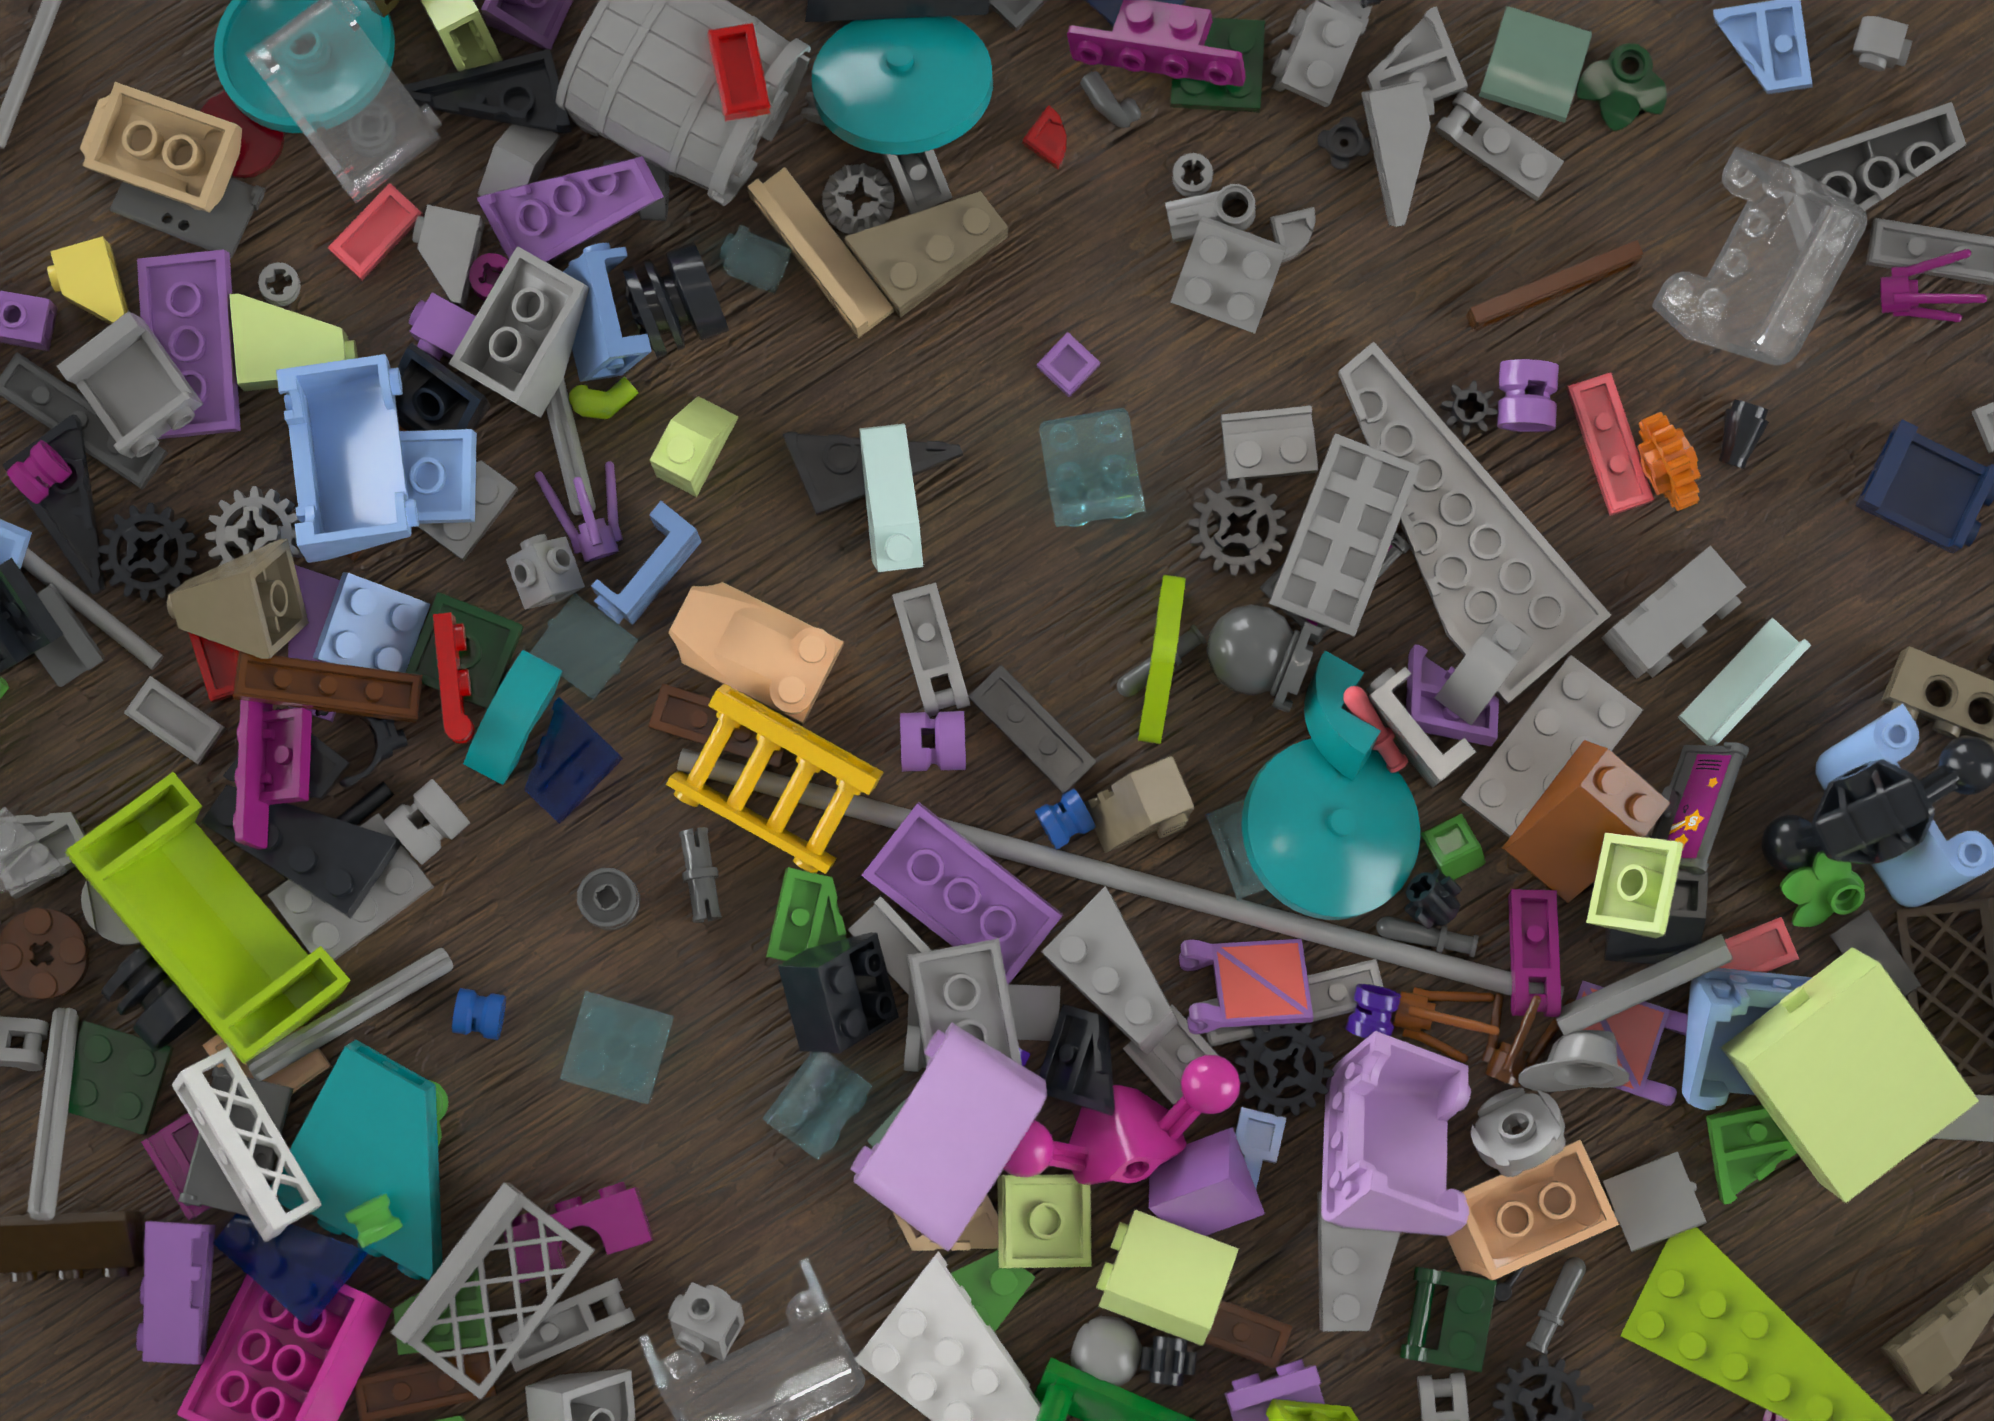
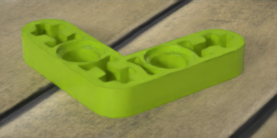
(1162, 659)

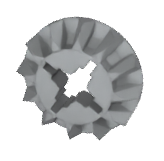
(844, 182)

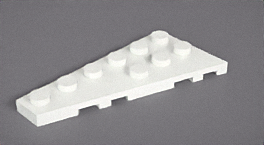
(946, 1357)

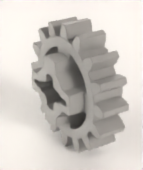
(254, 516)

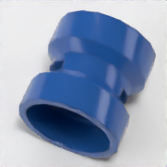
(1065, 819)
(479, 1014)

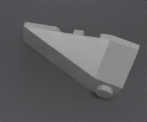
(583, 1397)

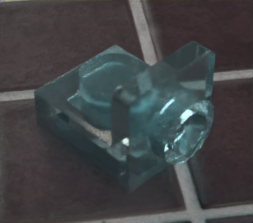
(754, 259)

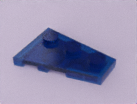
(294, 1267)

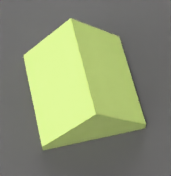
(1635, 884)

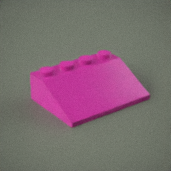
(279, 1368)

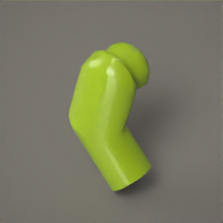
(602, 404)

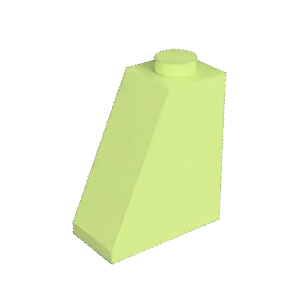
(462, 32)
(277, 339)
(692, 444)

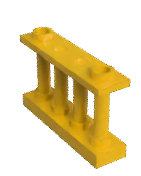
(812, 755)

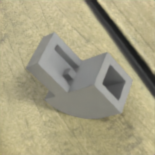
(1484, 669)

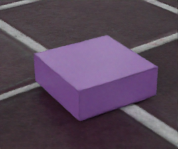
(1068, 364)

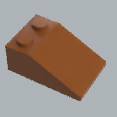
(1568, 823)

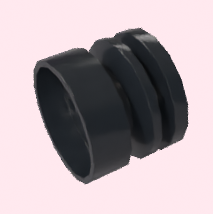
(675, 300)
(148, 986)

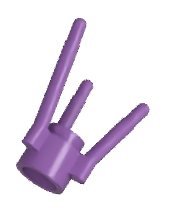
(595, 537)

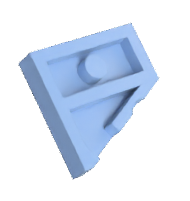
(1770, 42)

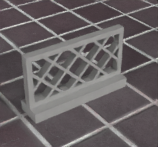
(460, 1266)

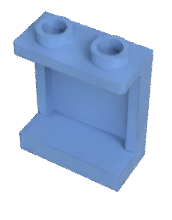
(598, 343)
(655, 573)

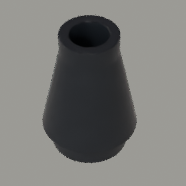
(1742, 431)

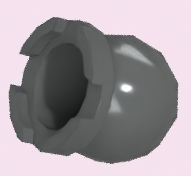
(1259, 653)

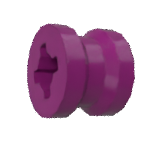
(486, 265)

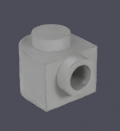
(1881, 43)

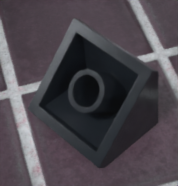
(435, 396)

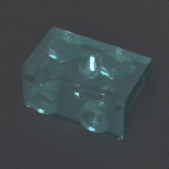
(818, 1103)

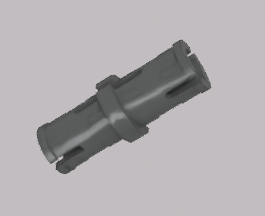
(700, 875)

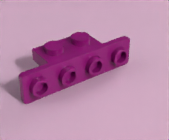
(1161, 41)
(270, 766)

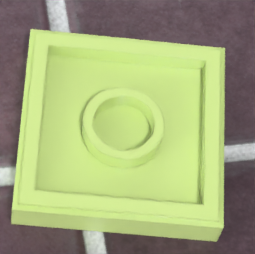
(1043, 1222)

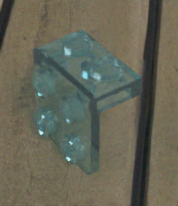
(1091, 467)

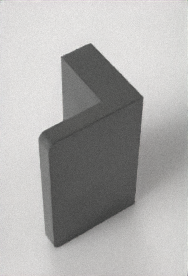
(72, 651)

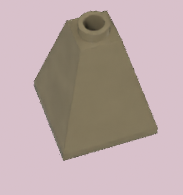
(245, 602)

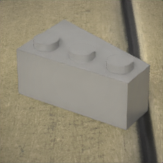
(1675, 614)
(1111, 972)
(1351, 1273)

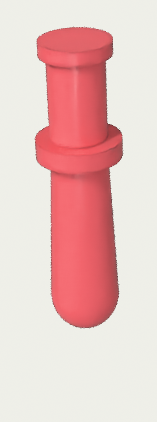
(1361, 707)

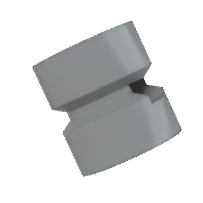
(442, 813)

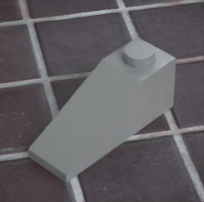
(1398, 135)

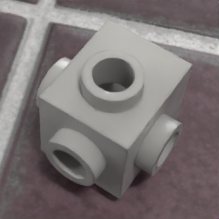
(544, 571)
(706, 1320)

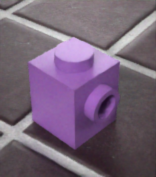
(26, 320)
(439, 326)

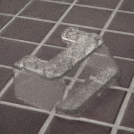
(1772, 266)

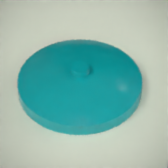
(249, 23)
(902, 83)
(1329, 840)

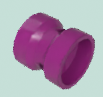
(39, 472)

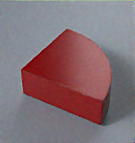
(1048, 138)

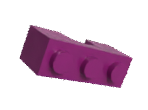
(615, 1217)

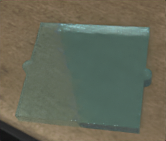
(584, 646)

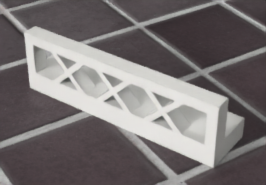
(233, 1155)

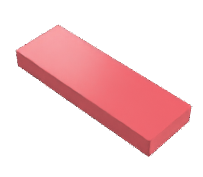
(1610, 444)

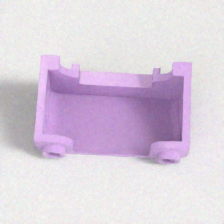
(951, 1135)
(1390, 1139)

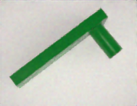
(1085, 1397)

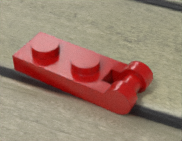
(453, 680)

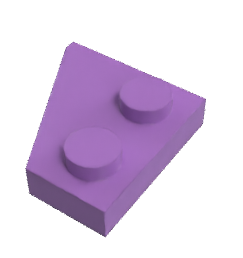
(1434, 717)

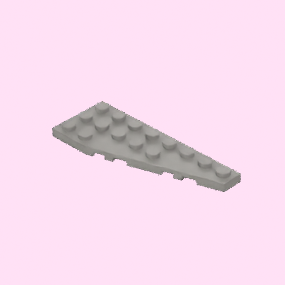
(1468, 533)

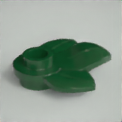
(1622, 93)

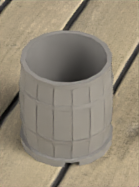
(652, 88)

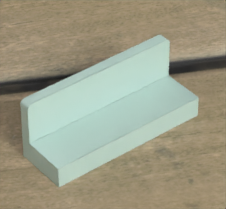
(1742, 682)

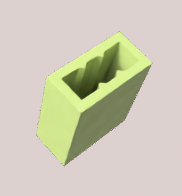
(1166, 1276)

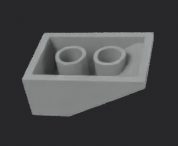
(524, 332)

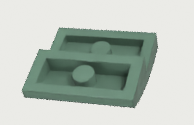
(1535, 64)

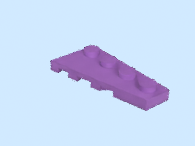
(569, 209)

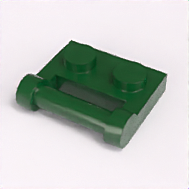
(1464, 1321)

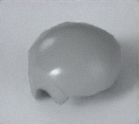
(1107, 1350)

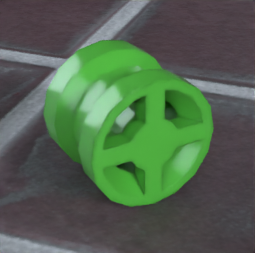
(373, 1220)

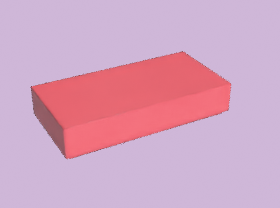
(375, 231)
(1761, 948)

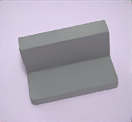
(895, 938)

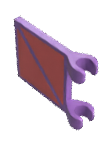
(1253, 983)
(1637, 1040)

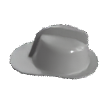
(1576, 1063)

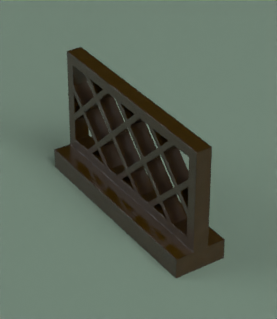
(1987, 917)

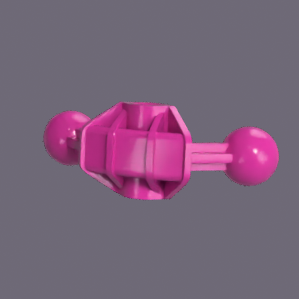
(1136, 1136)

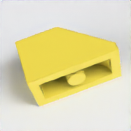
(89, 278)

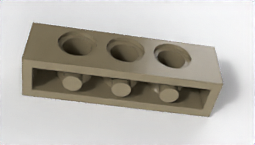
(1908, 687)

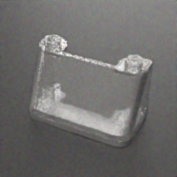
(344, 96)

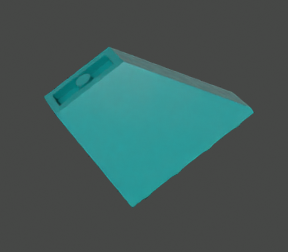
(370, 1138)

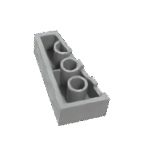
(1886, 157)

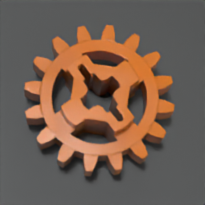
(1669, 461)

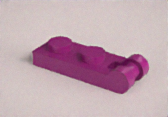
(1534, 950)

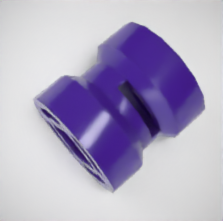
(1373, 1010)

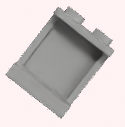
(132, 385)
(1408, 734)

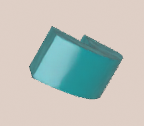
(512, 716)
(1335, 732)

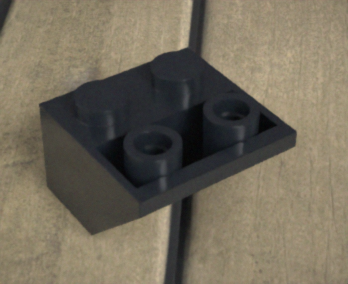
(1682, 931)
(838, 993)

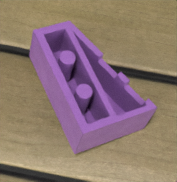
(176, 1292)

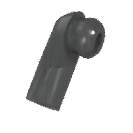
(1105, 103)

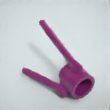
(1902, 296)

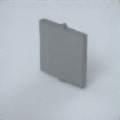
(1654, 1201)

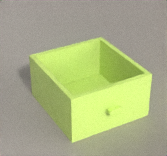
(1849, 1074)

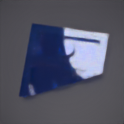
(568, 763)

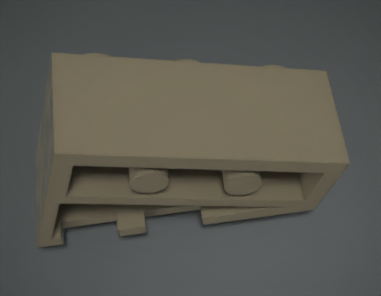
(927, 248)
(1141, 805)

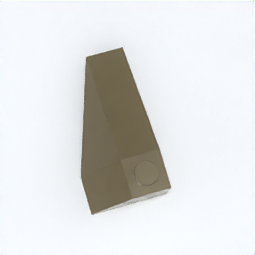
(1943, 1335)

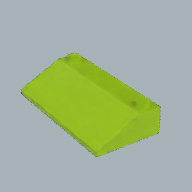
(205, 921)

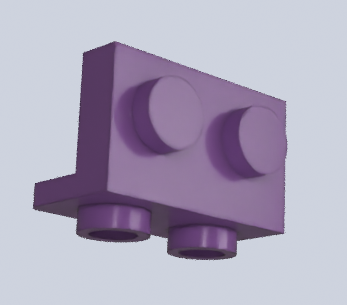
(1252, 1397)

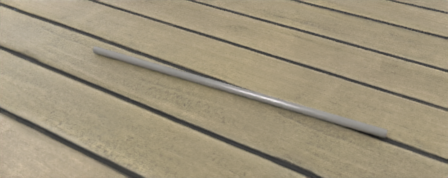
(1147, 885)

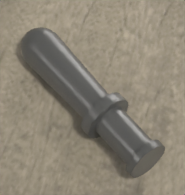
(1137, 678)
(1416, 933)
(1563, 1291)

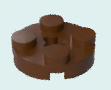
(68, 950)

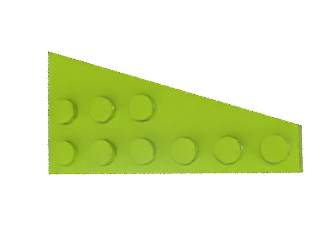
(1728, 1331)

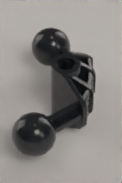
(1877, 809)

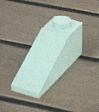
(890, 498)

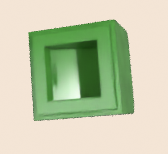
(1454, 847)

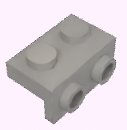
(1317, 53)

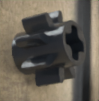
(1480, 403)
(1432, 899)
(1168, 1360)

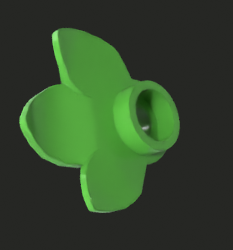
(1823, 890)

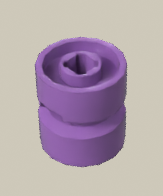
(1527, 411)
(949, 741)

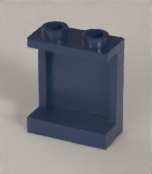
(1927, 489)

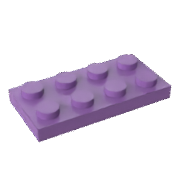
(190, 315)
(960, 889)

